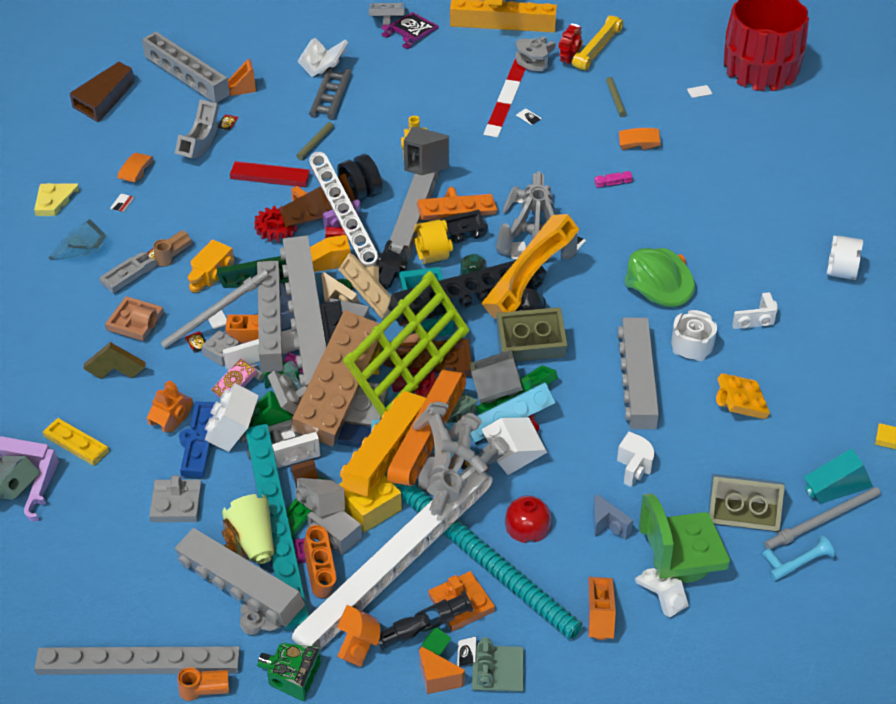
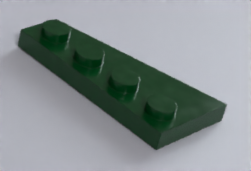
(234, 275)

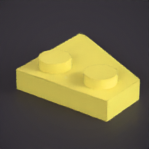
(53, 197)

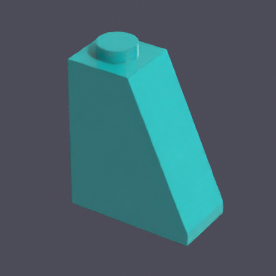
(838, 478)

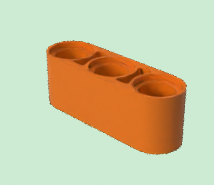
(319, 571)

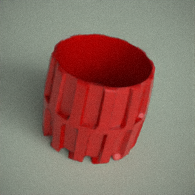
(766, 42)

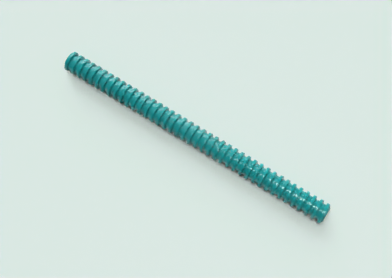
(497, 566)

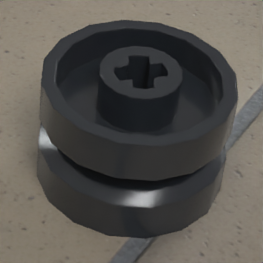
(362, 176)

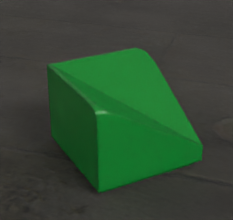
(436, 641)

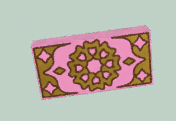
(240, 374)

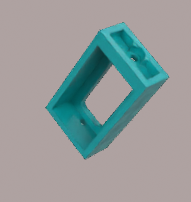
(411, 279)

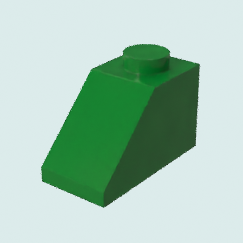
(268, 411)

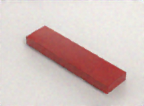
(270, 174)

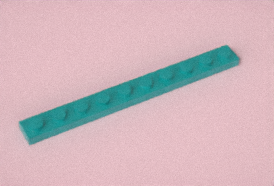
(268, 484)

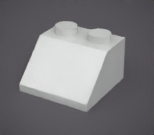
(522, 441)

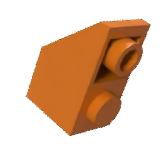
(242, 327)

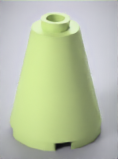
(253, 523)

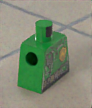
(292, 668)

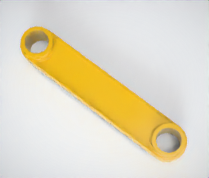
(583, 59)

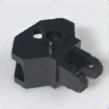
(391, 264)

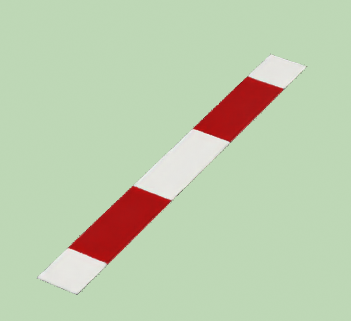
(505, 99)

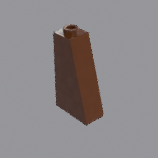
(103, 91)

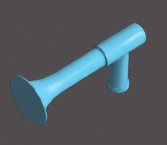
(823, 548)

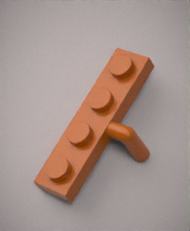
(452, 205)

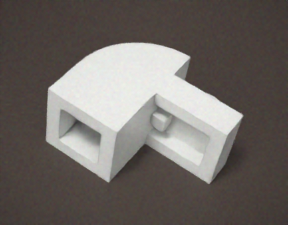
(638, 455)

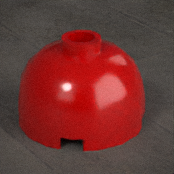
(528, 519)

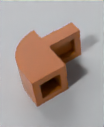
(361, 632)

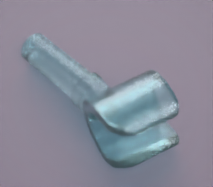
(289, 370)

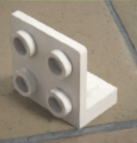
(317, 59)
(295, 449)

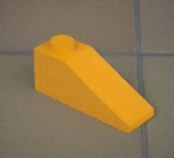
(329, 253)

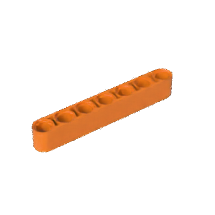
(419, 443)

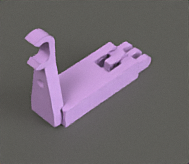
(42, 458)

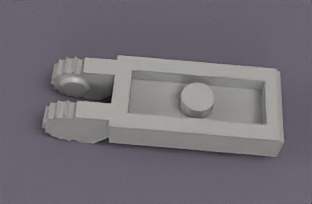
(127, 271)

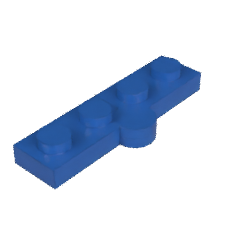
(194, 441)

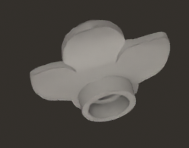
(254, 622)

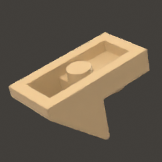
(333, 289)

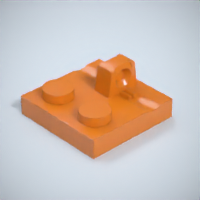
(453, 587)

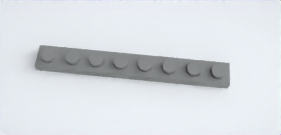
(135, 660)

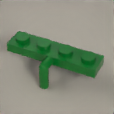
(531, 380)

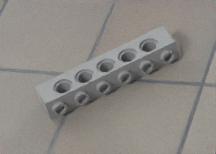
(186, 67)

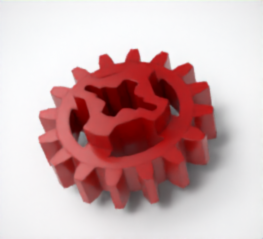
(570, 43)
(271, 225)

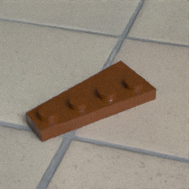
(311, 206)
(456, 360)

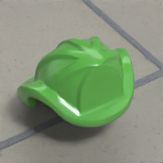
(660, 277)

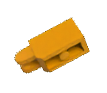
(205, 265)

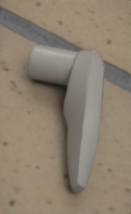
(515, 192)

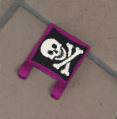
(411, 27)

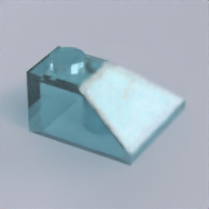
(80, 241)

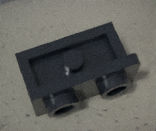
(465, 226)

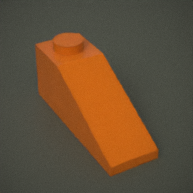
(601, 608)

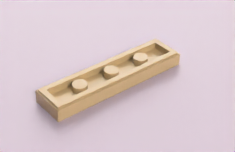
(366, 285)

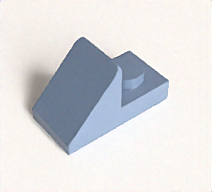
(608, 516)

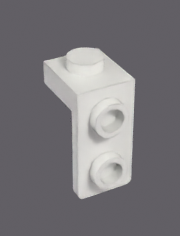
(758, 317)
(668, 589)

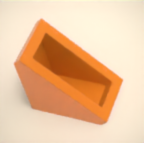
(242, 80)
(439, 673)

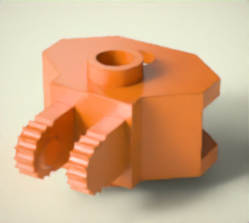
(169, 406)

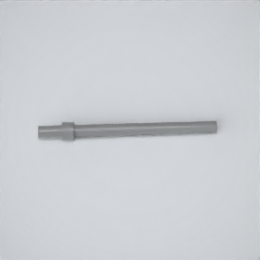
(249, 285)
(788, 535)

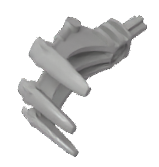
(538, 199)
(445, 480)

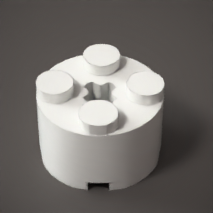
(844, 257)
(693, 335)

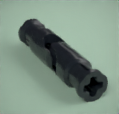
(409, 627)

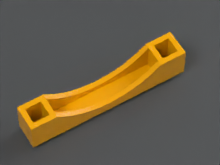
(550, 239)

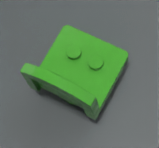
(682, 544)

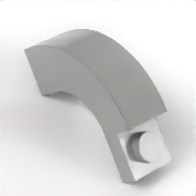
(202, 132)

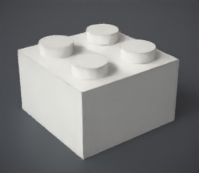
(230, 417)

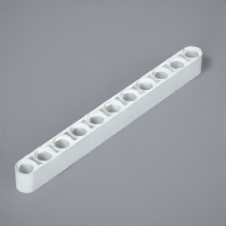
(387, 564)

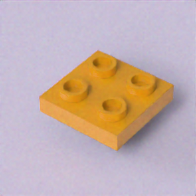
(741, 396)

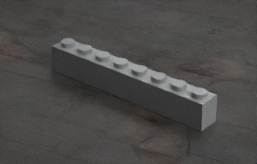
(304, 305)

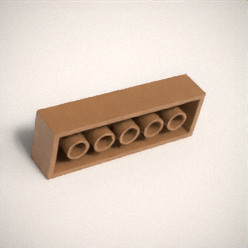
(332, 384)

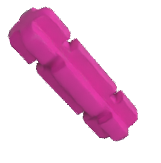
(613, 179)

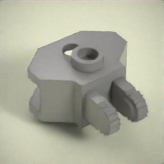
(535, 52)

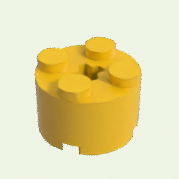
(432, 241)

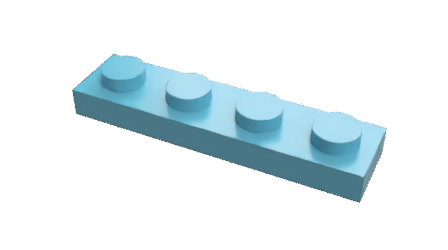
(516, 407)

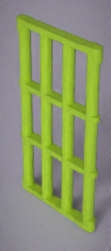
(390, 347)

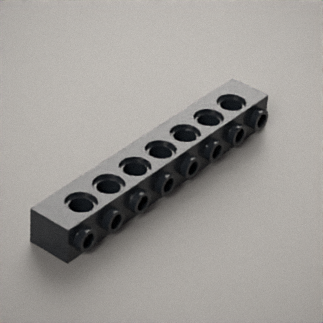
(462, 290)

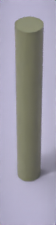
(616, 98)
(315, 140)

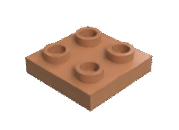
(134, 318)

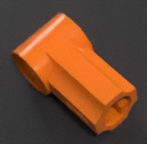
(203, 683)

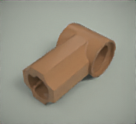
(166, 249)

